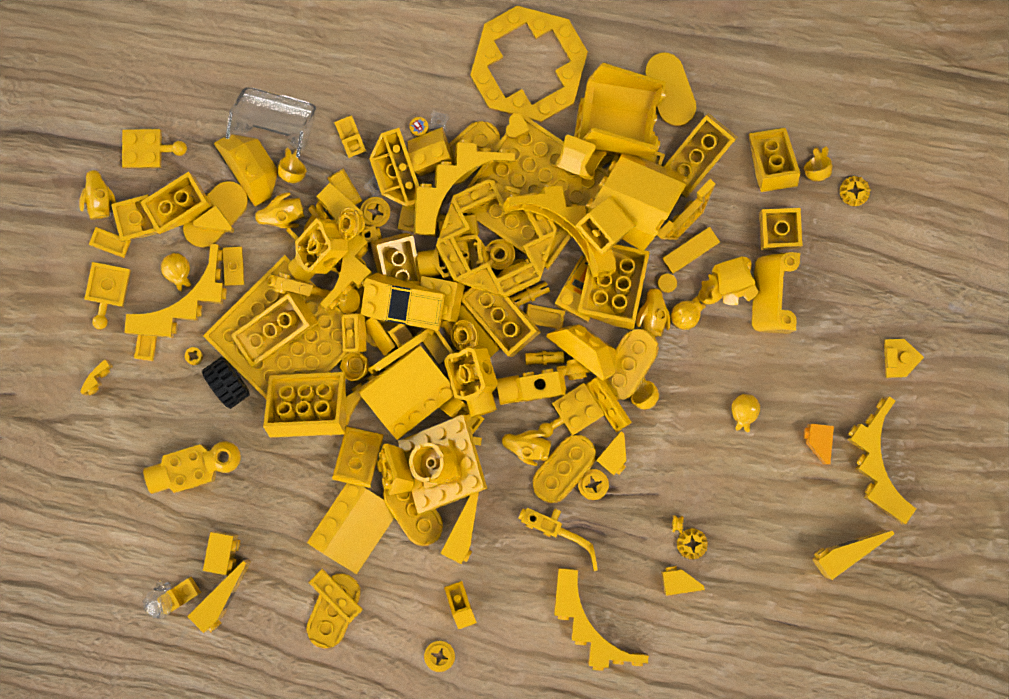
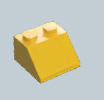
(429, 151)

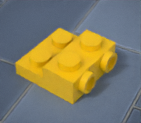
(132, 219)

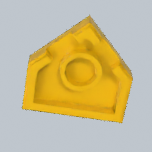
(900, 358)

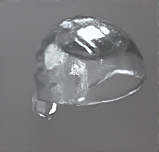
(158, 601)

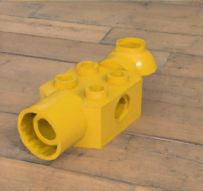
(324, 244)
(473, 251)
(471, 370)
(522, 389)
(191, 467)

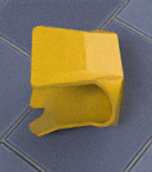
(579, 157)
(735, 280)

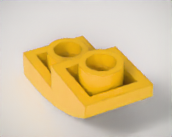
(92, 382)

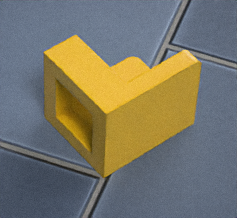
(399, 335)

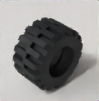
(225, 382)

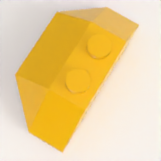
(250, 166)
(394, 168)
(586, 349)

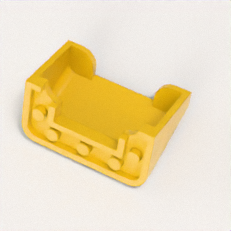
(767, 304)

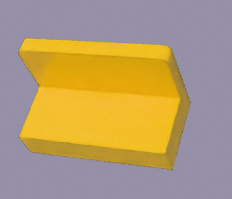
(437, 346)

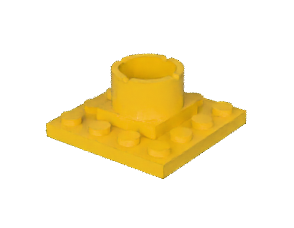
(443, 464)

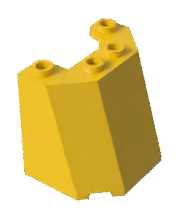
(620, 111)
(644, 194)

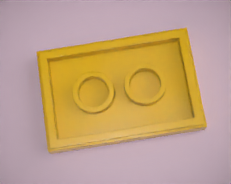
(357, 457)

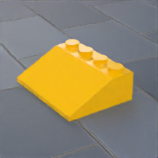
(617, 296)
(407, 392)
(306, 405)
(352, 527)

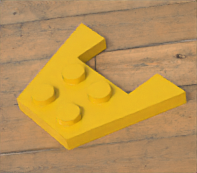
(693, 210)

